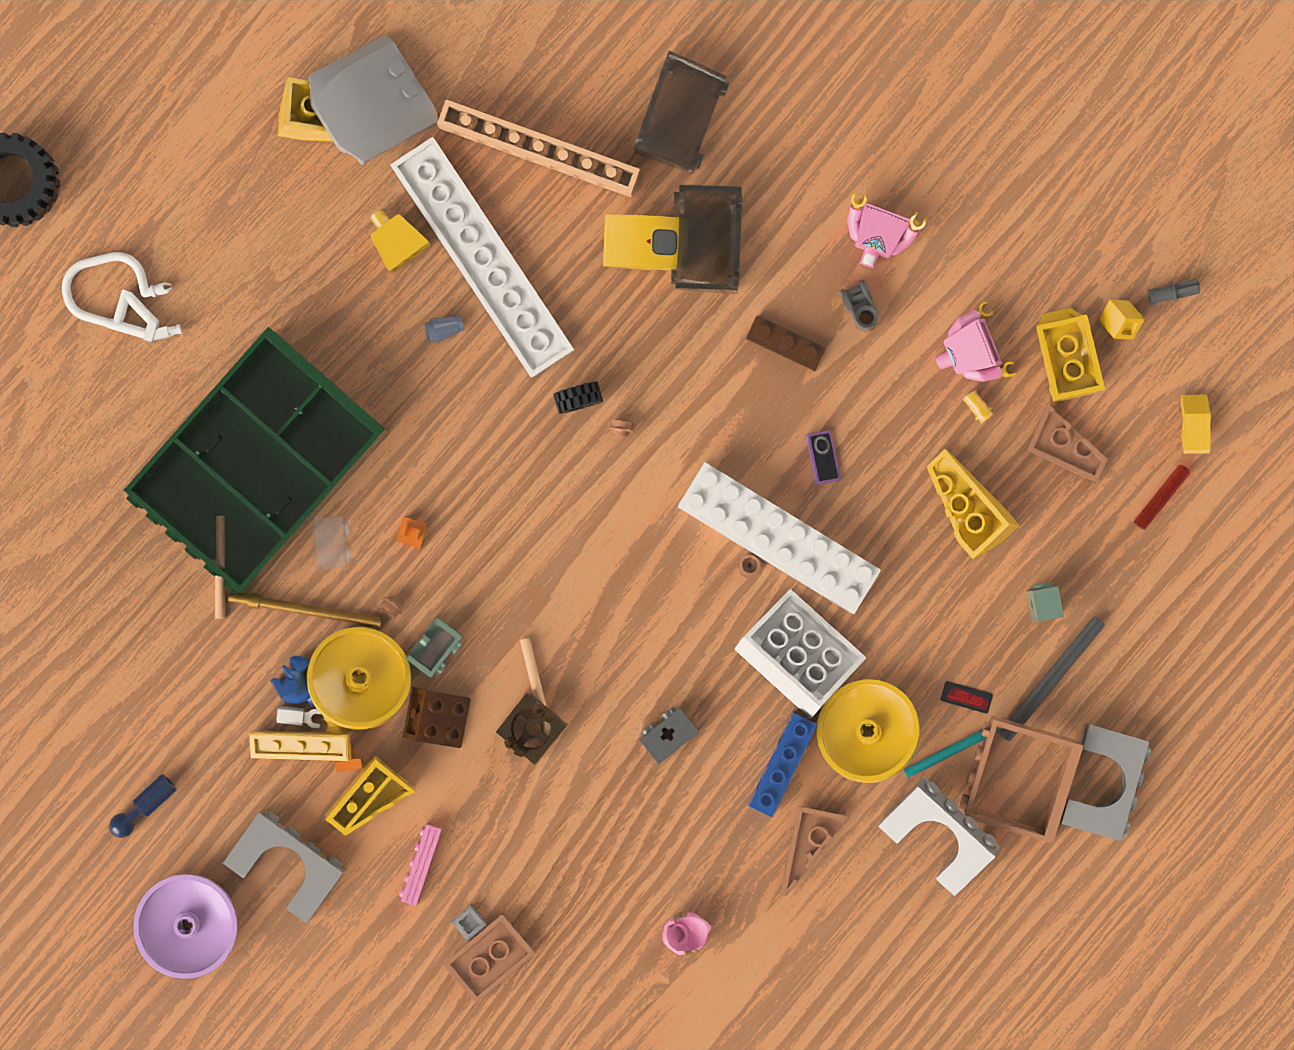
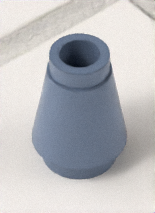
(443, 328)

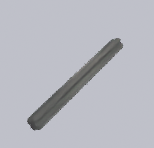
(1054, 675)

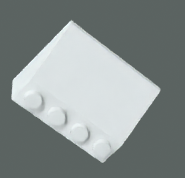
(800, 653)

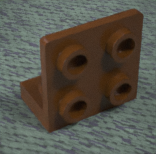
(436, 717)

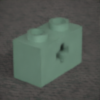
(1044, 602)

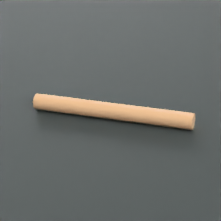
(220, 589)
(534, 677)

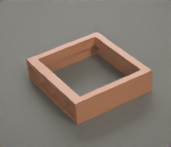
(1060, 794)

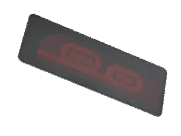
(966, 697)

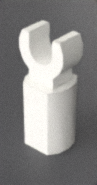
(296, 716)

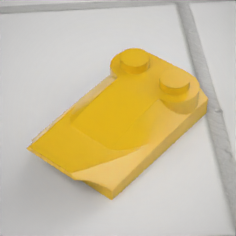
(1069, 355)

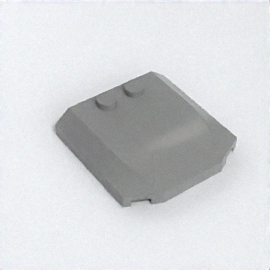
(370, 100)

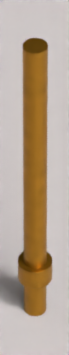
(255, 601)

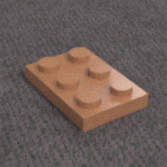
(489, 958)

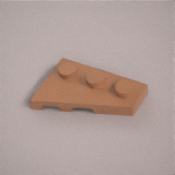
(1064, 446)

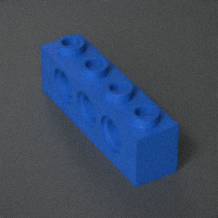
(782, 764)

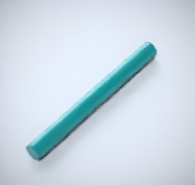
(944, 753)

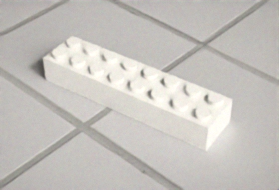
(779, 538)

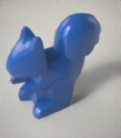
(293, 685)

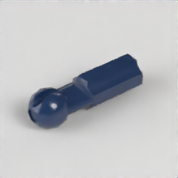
(144, 804)

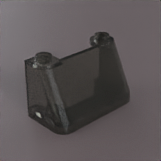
(680, 113)
(708, 238)

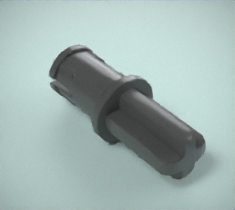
(1173, 291)

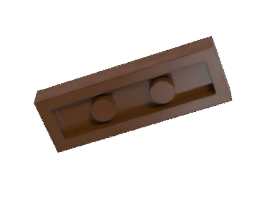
(785, 343)

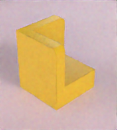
(1121, 319)

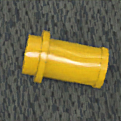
(978, 407)

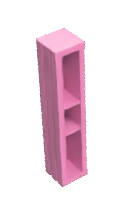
(420, 864)

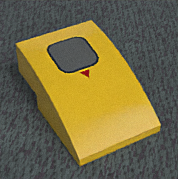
(641, 242)

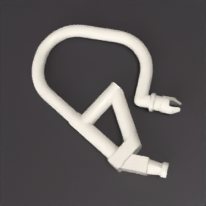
(152, 331)

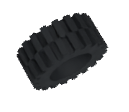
(42, 186)

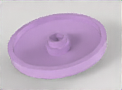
(165, 939)

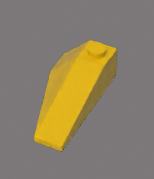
(297, 116)
(973, 511)

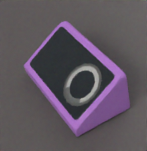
(823, 457)

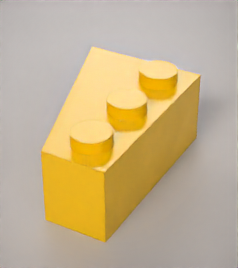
(369, 794)

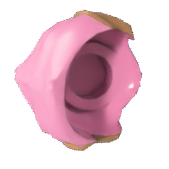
(686, 933)

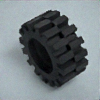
(578, 397)

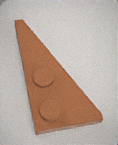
(810, 835)

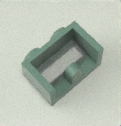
(434, 647)

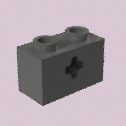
(660, 748)

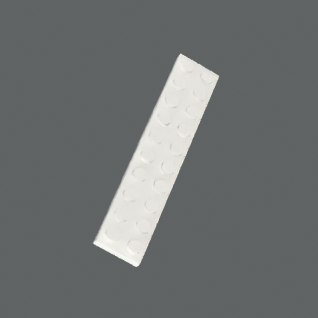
(482, 257)

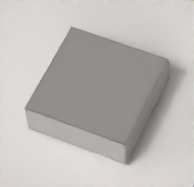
(469, 922)

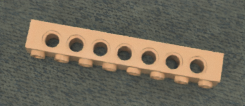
(538, 148)

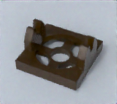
(544, 714)

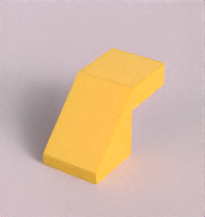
(1196, 424)

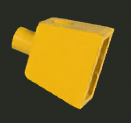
(396, 240)

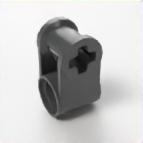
(859, 304)

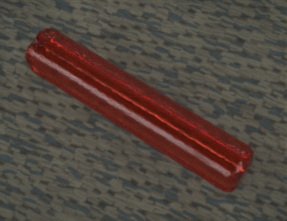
(1162, 497)

